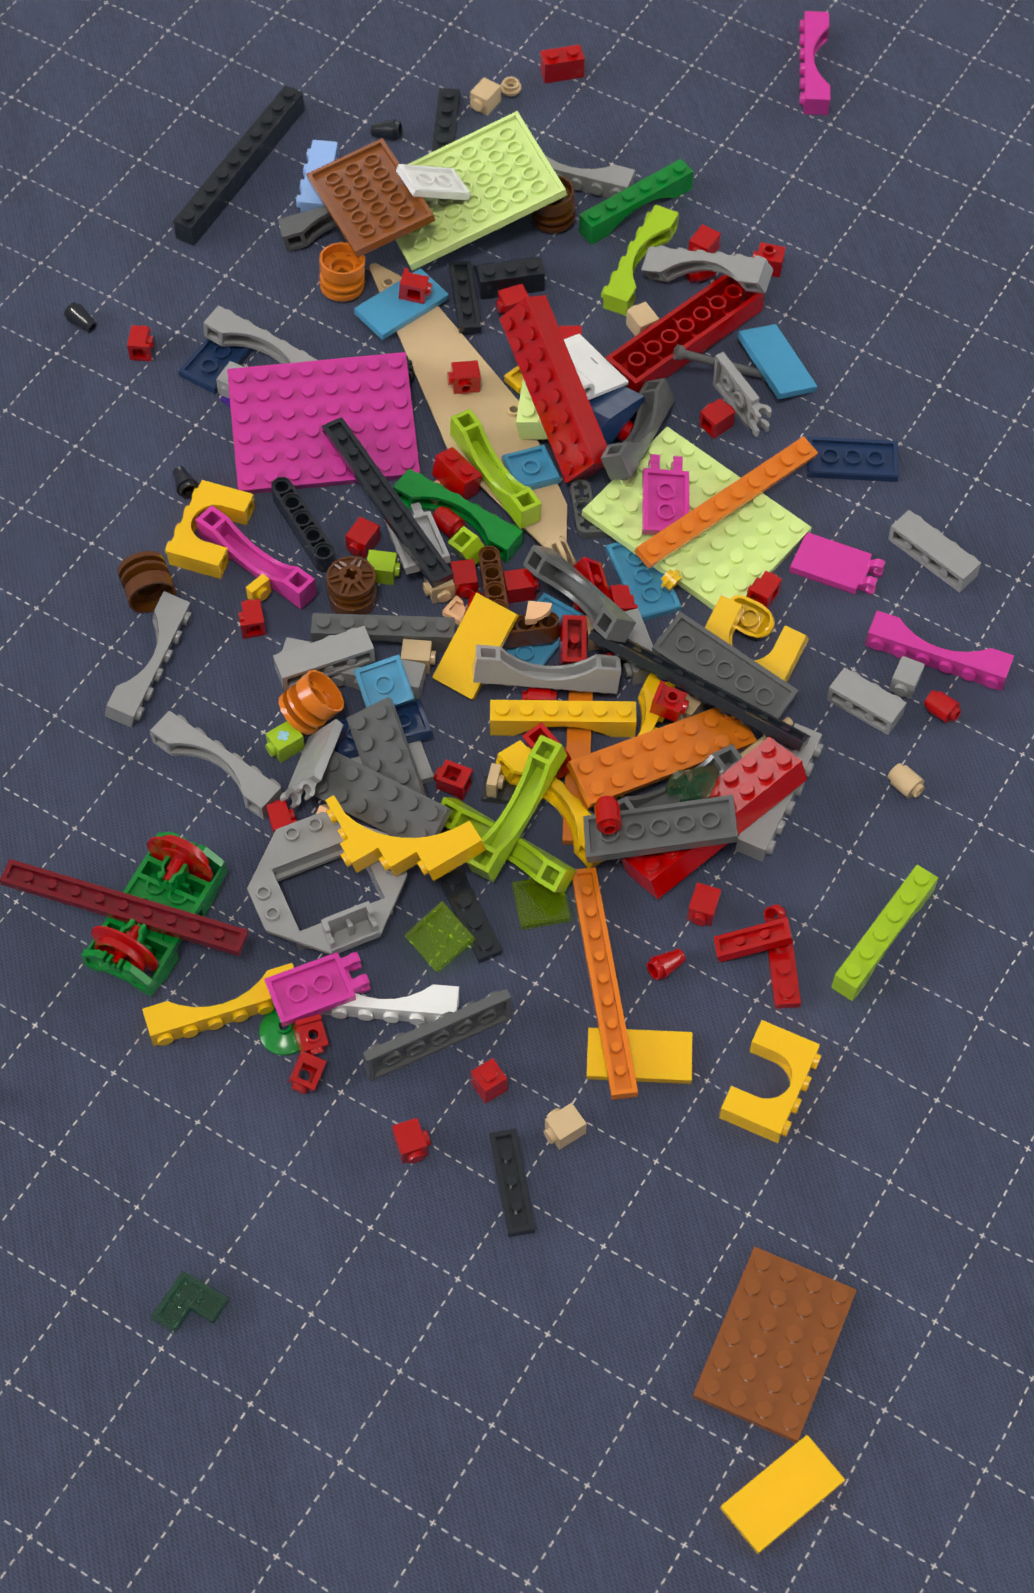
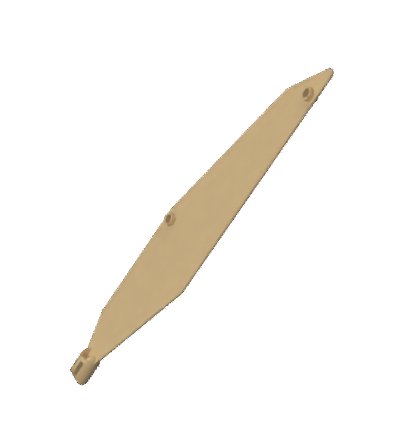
(432, 346)

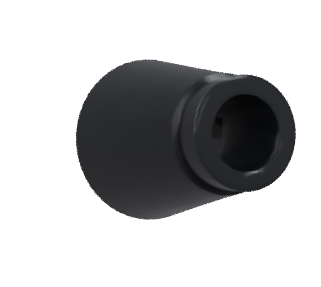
(387, 129)
(78, 316)
(184, 482)

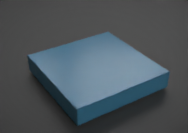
(532, 467)
(384, 680)

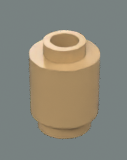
(906, 781)

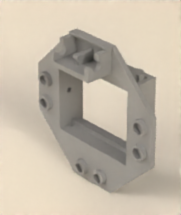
(304, 847)

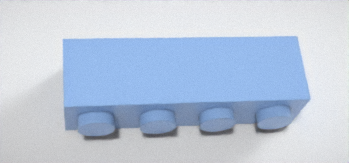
(317, 156)

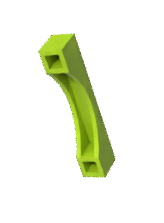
(657, 230)
(514, 496)
(537, 776)
(527, 856)
(874, 944)

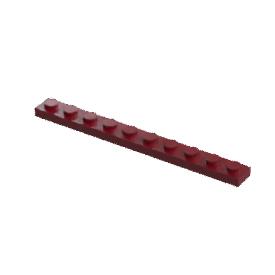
(124, 907)

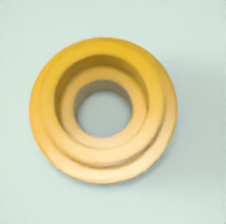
(670, 579)

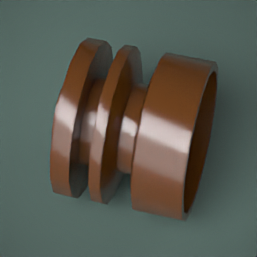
(559, 214)
(144, 580)
(352, 586)

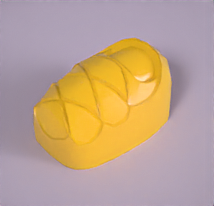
(756, 619)

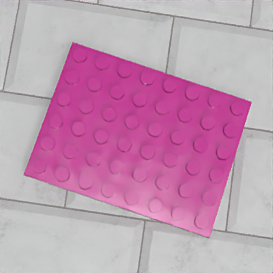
(282, 413)

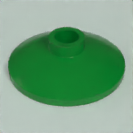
(277, 1040)

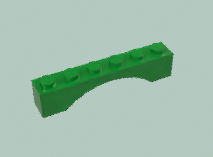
(604, 217)
(493, 530)

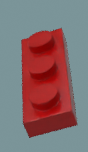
(753, 939)
(784, 977)

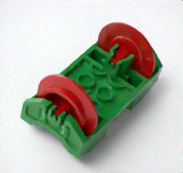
(172, 875)

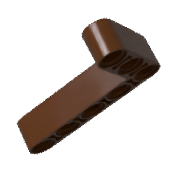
(494, 588)

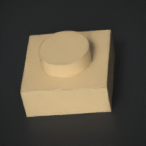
(495, 780)

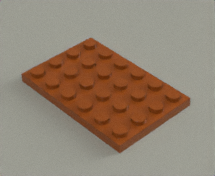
(369, 198)
(774, 1344)

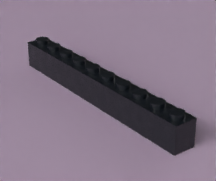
(238, 165)

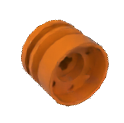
(341, 272)
(311, 702)

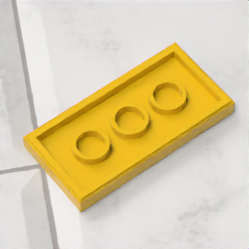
(482, 625)
(654, 1054)
(782, 1494)

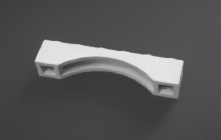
(416, 1008)

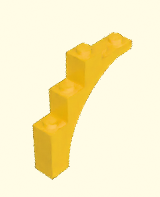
(433, 854)

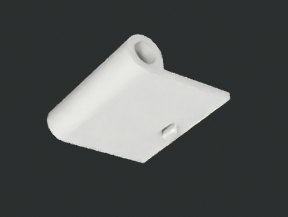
(592, 368)

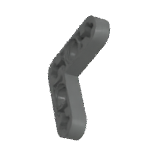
(579, 520)

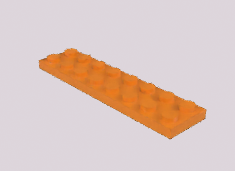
(657, 754)

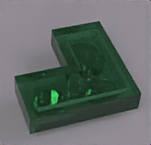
(693, 783)
(185, 1296)

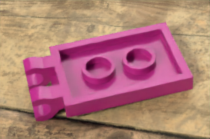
(663, 494)
(836, 565)
(316, 987)

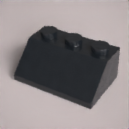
(509, 273)

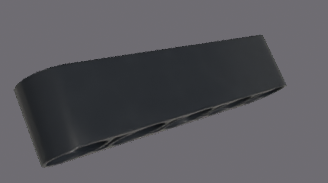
(302, 523)

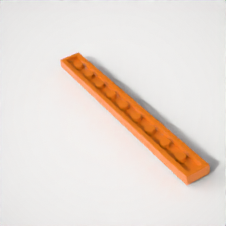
(725, 502)
(604, 985)

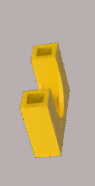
(198, 555)
(783, 656)
(771, 1116)

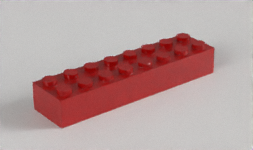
(693, 324)
(555, 387)
(757, 786)

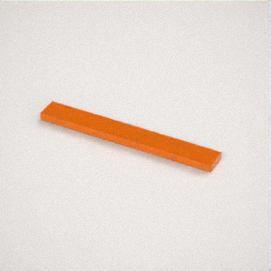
(577, 746)

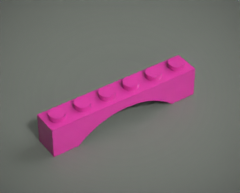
(815, 89)
(284, 579)
(984, 666)

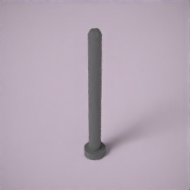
(680, 352)

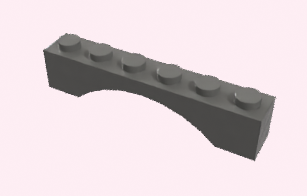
(303, 228)
(623, 458)
(603, 613)
(387, 627)
(722, 759)

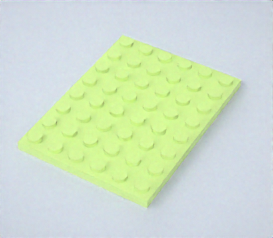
(505, 181)
(724, 556)

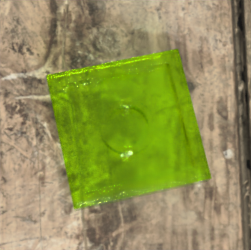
(539, 905)
(440, 937)

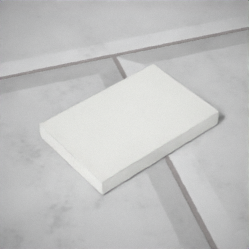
(433, 182)

